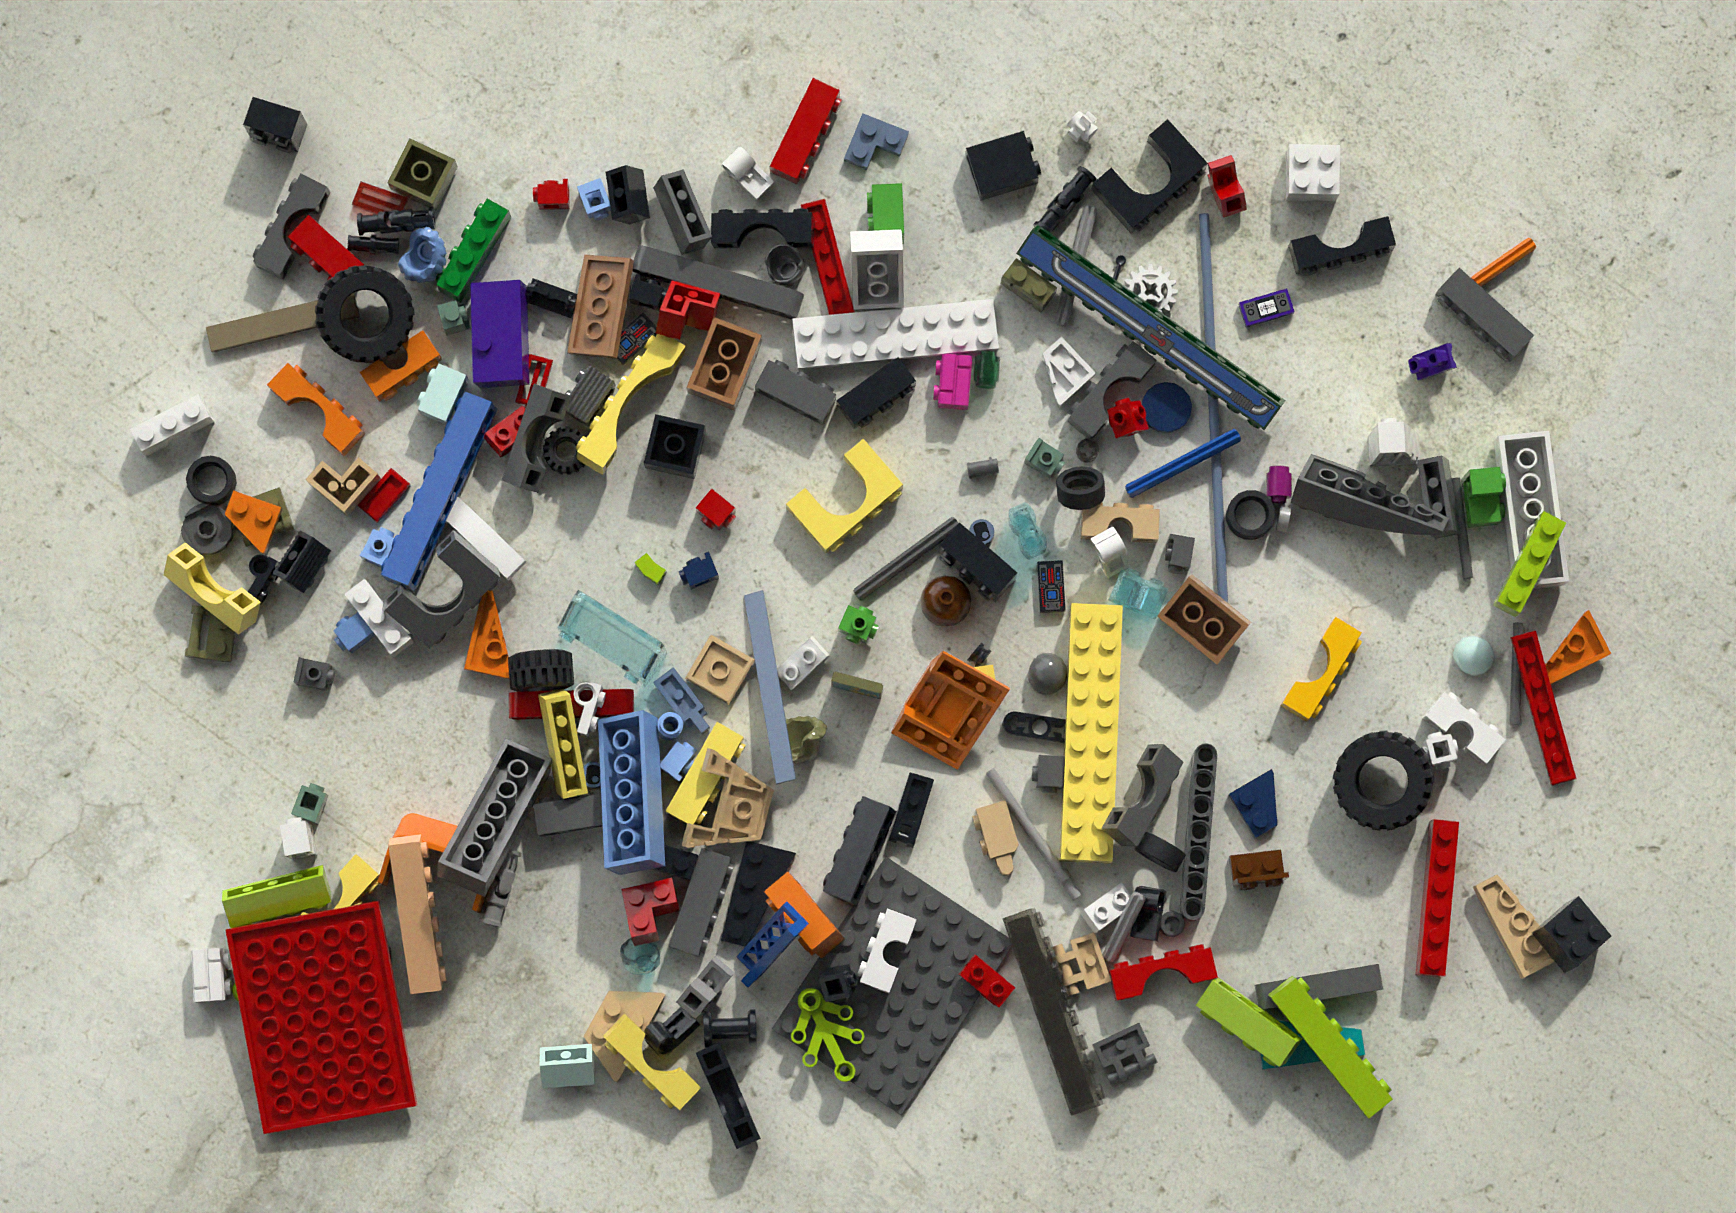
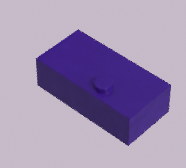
(499, 334)

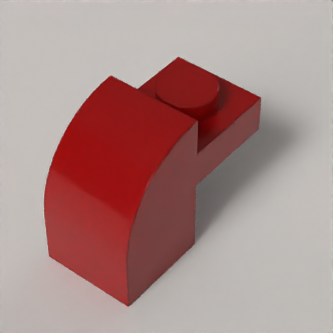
(1226, 187)

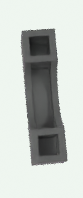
(304, 198)
(1131, 366)
(525, 462)
(1158, 771)

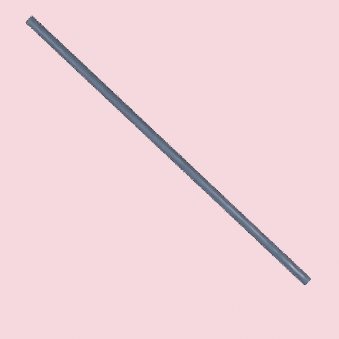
(1213, 407)

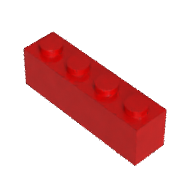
(805, 131)

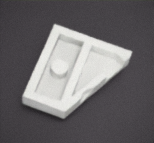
(1066, 370)

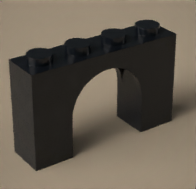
(1136, 208)

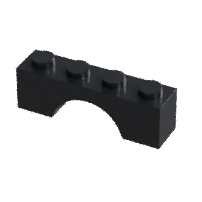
(731, 228)
(1312, 254)
(728, 1095)

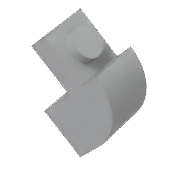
(705, 987)

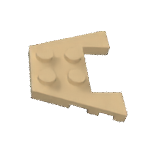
(741, 806)

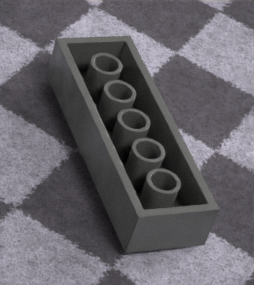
(494, 817)

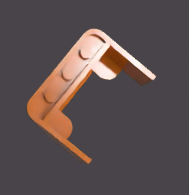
(432, 831)

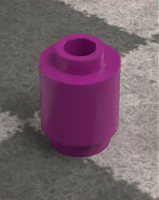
(1279, 484)

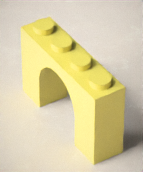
(831, 529)

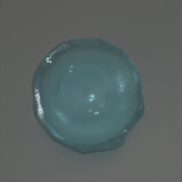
(640, 958)

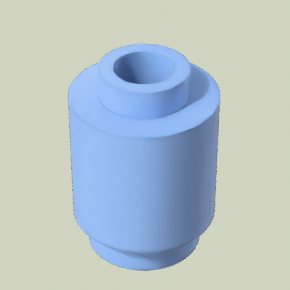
(673, 719)

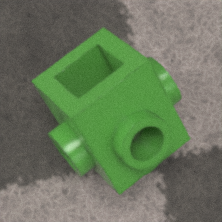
(853, 616)

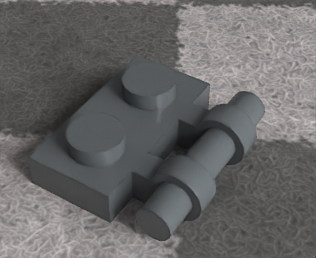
(1120, 1046)

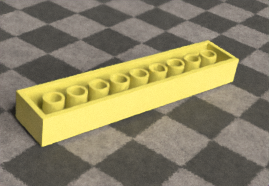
(1090, 732)

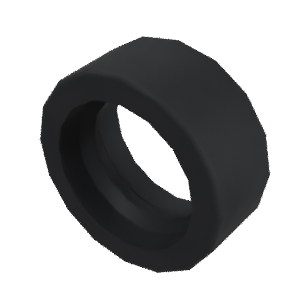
(200, 464)
(1259, 497)
(1080, 498)
(1160, 852)

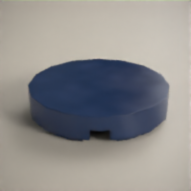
(1167, 407)

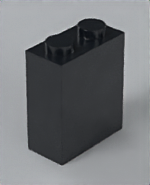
(1003, 165)

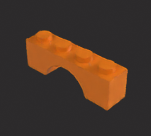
(293, 388)

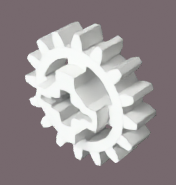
(1157, 284)

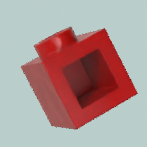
(716, 511)

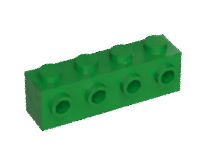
(473, 250)

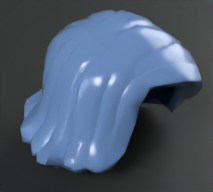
(424, 257)

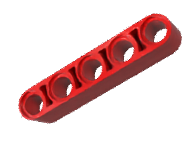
(527, 704)

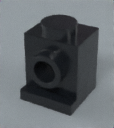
(647, 294)

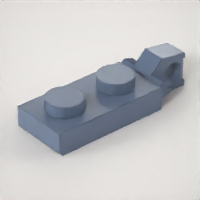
(682, 700)

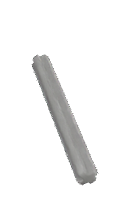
(1081, 246)

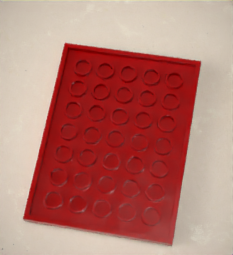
(321, 1017)

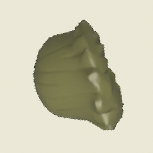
(805, 737)

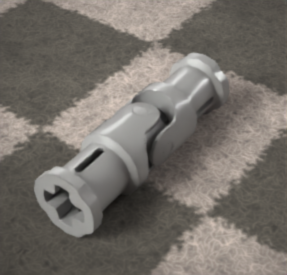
(503, 884)

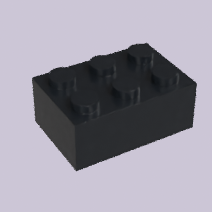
(976, 563)

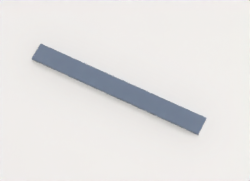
(769, 687)

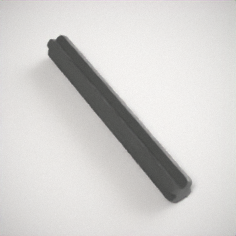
(905, 559)

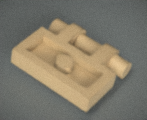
(1089, 960)

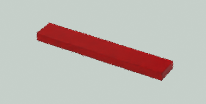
(829, 261)
(1543, 708)

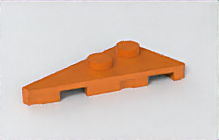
(487, 646)
(1578, 649)

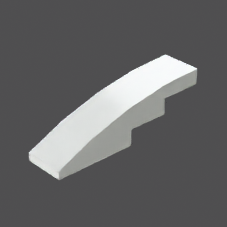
(485, 539)

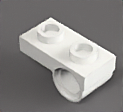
(747, 173)
(1110, 552)
(802, 663)
(588, 720)
(1106, 908)

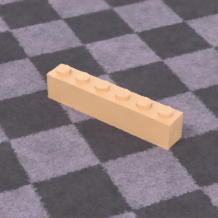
(416, 914)

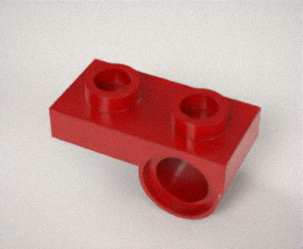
(503, 434)
(986, 981)

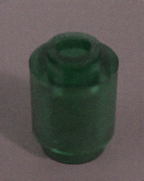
(986, 370)

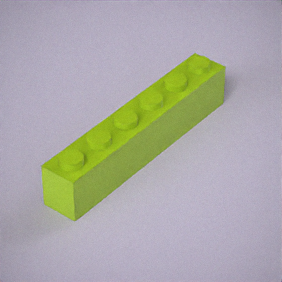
(1330, 1046)

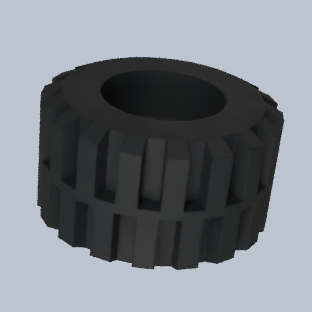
(541, 670)

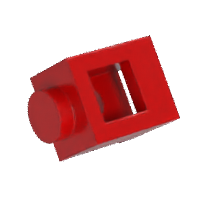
(552, 195)

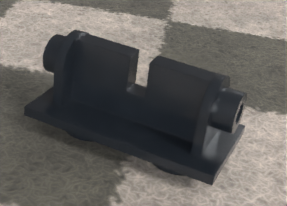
(551, 298)

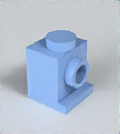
(592, 191)
(376, 556)
(678, 760)

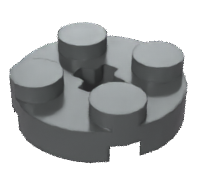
(193, 524)

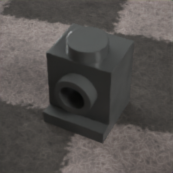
(1179, 553)
(303, 670)

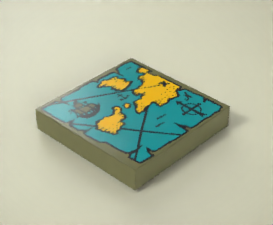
(857, 685)

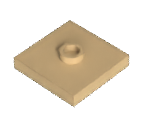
(720, 669)

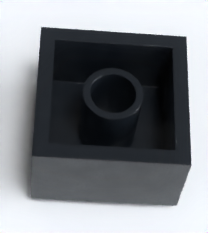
(275, 125)
(674, 446)
(1571, 934)

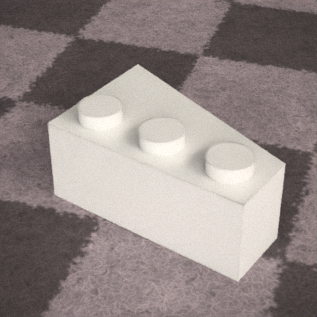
(1393, 444)

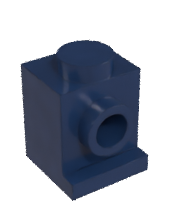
(698, 571)

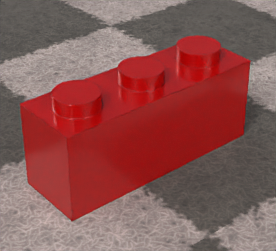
(321, 248)

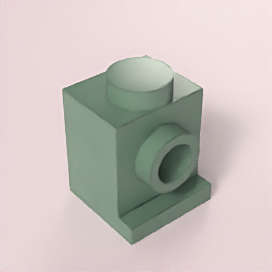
(453, 317)
(1035, 461)
(301, 806)

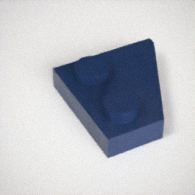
(1257, 803)

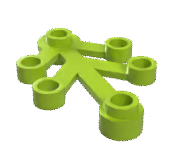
(825, 1030)

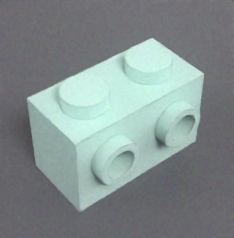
(442, 393)
(567, 1066)

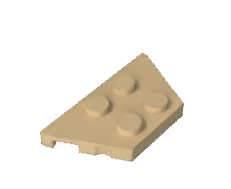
(637, 1006)

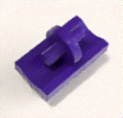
(1432, 362)

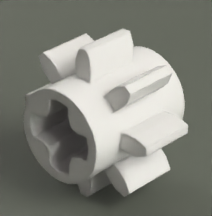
(1082, 126)

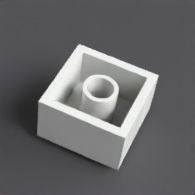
(1312, 172)

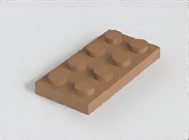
(600, 306)

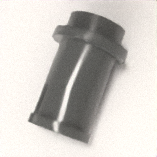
(983, 468)

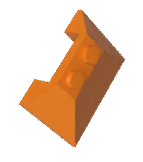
(949, 709)

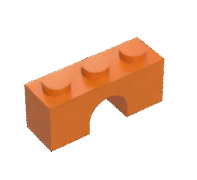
(421, 358)

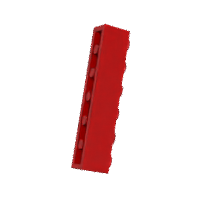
(1437, 898)

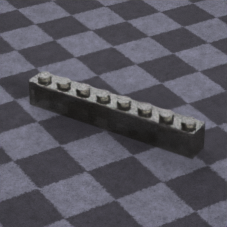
(1053, 1011)

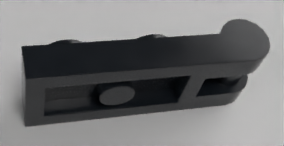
(911, 808)

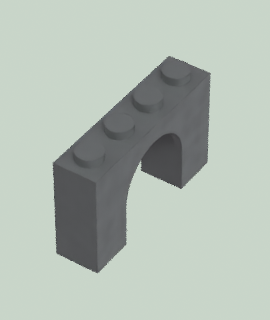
(432, 622)

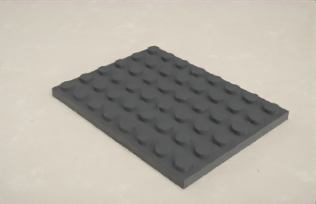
(927, 999)

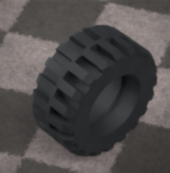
(399, 314)
(1358, 805)

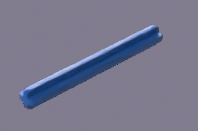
(1183, 463)

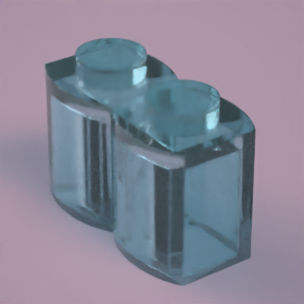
(1030, 537)
(1138, 594)

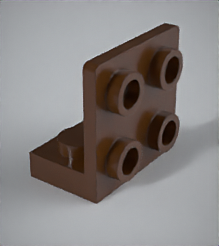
(1257, 868)

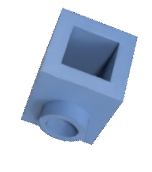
(352, 633)

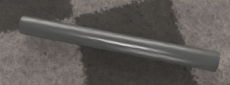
(1463, 537)
(1515, 697)

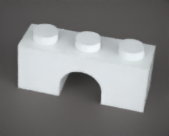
(182, 418)
(382, 624)
(1483, 738)
(893, 928)

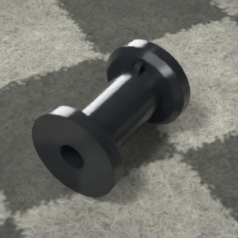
(730, 1028)

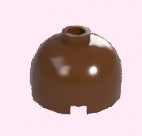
(945, 601)

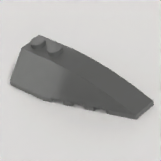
(1350, 498)

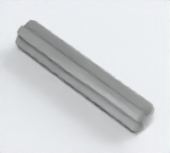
(1123, 926)

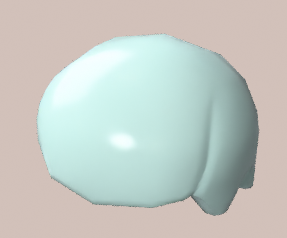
(1473, 655)

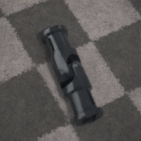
(1067, 199)
(404, 220)

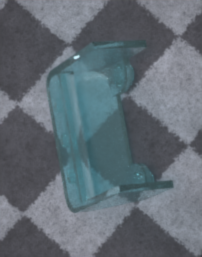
(612, 638)

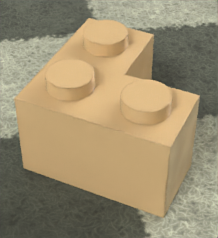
(347, 490)

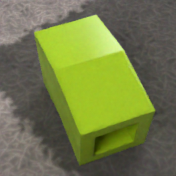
(650, 569)

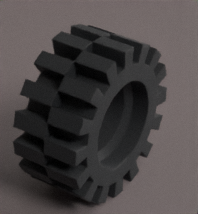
(550, 450)

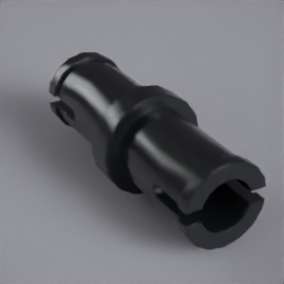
(373, 244)

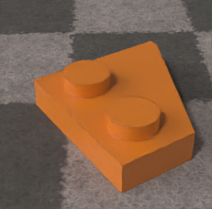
(253, 518)

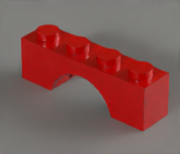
(1194, 965)

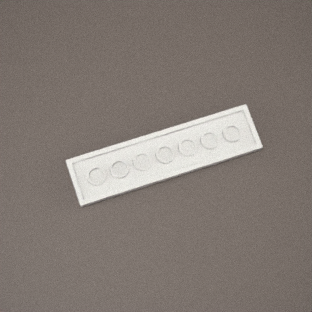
(894, 334)

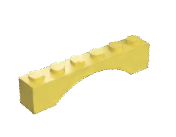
(658, 361)

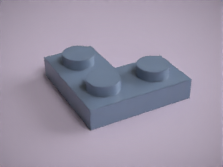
(872, 134)

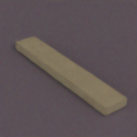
(272, 325)

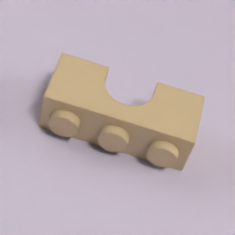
(1141, 520)

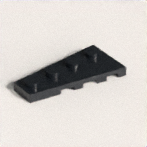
(758, 870)

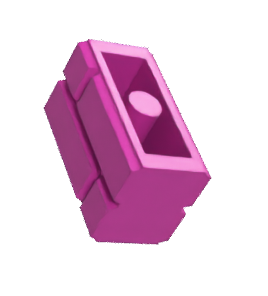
(954, 381)

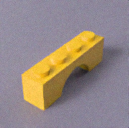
(1305, 696)

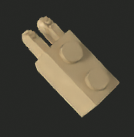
(998, 835)

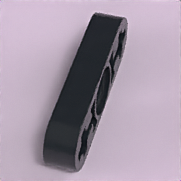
(1021, 718)

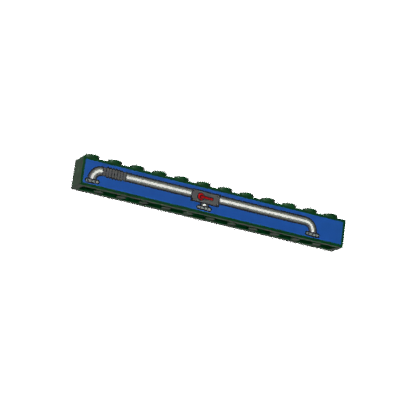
(1150, 327)

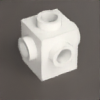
(1447, 746)

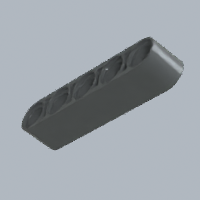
(1329, 984)

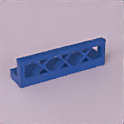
(776, 944)

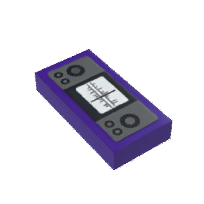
(1266, 307)

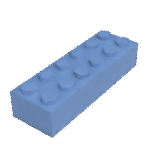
(631, 793)

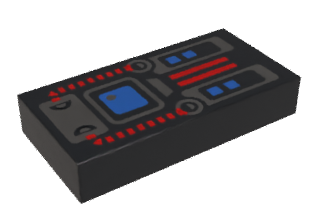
(635, 337)
(1051, 586)

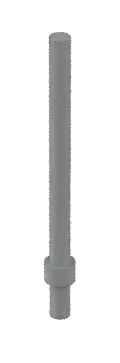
(1062, 875)

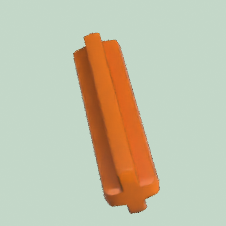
(1504, 262)

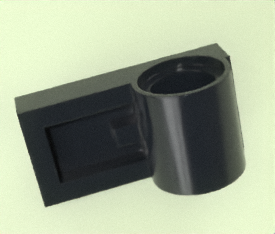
(263, 580)
(1149, 918)
(669, 1035)

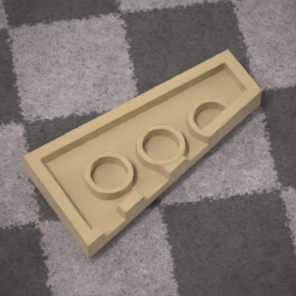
(1513, 926)

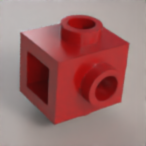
(1127, 418)

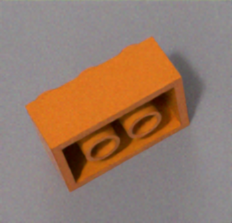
(820, 934)

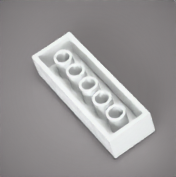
(1528, 492)

